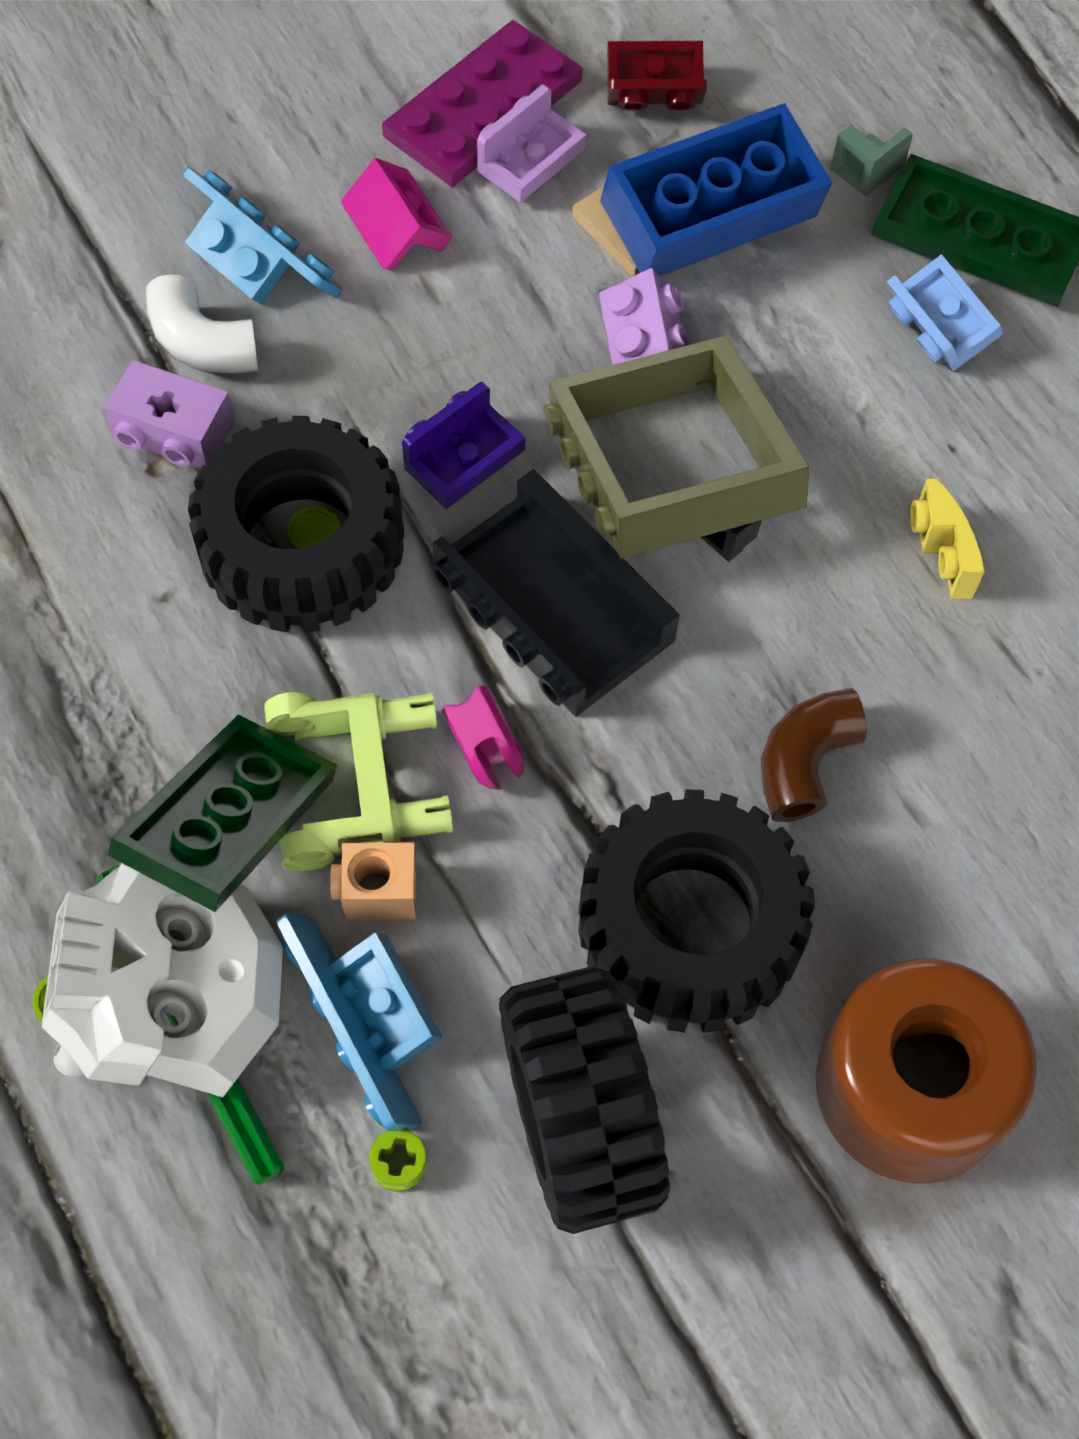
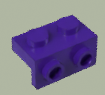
(460, 446)

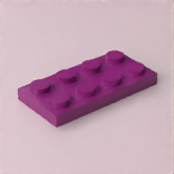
(447, 117)

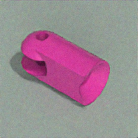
(484, 736)

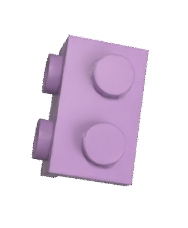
(528, 145)
(642, 317)

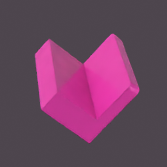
(393, 213)

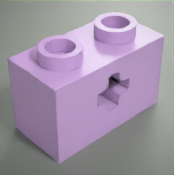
(168, 415)

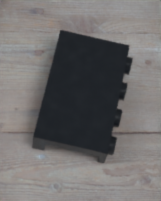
(556, 596)

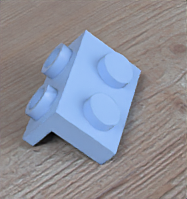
(945, 312)

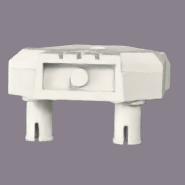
(215, 983)

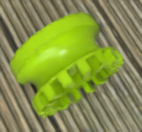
(410, 1174)

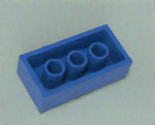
(715, 191)

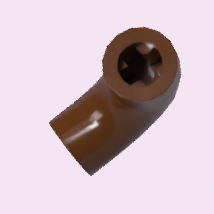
(797, 745)

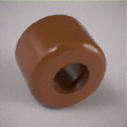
(897, 1127)

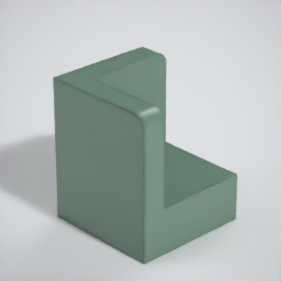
(867, 160)

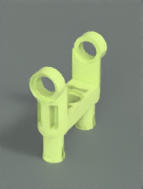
(368, 722)

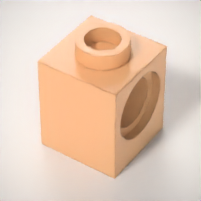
(393, 900)

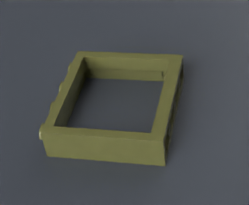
(694, 511)

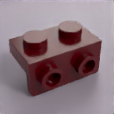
(655, 74)

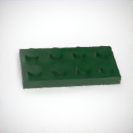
(981, 229)
(223, 812)

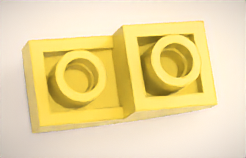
(948, 532)

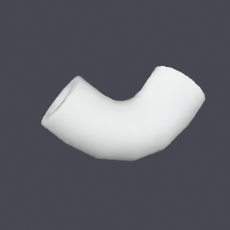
(191, 336)

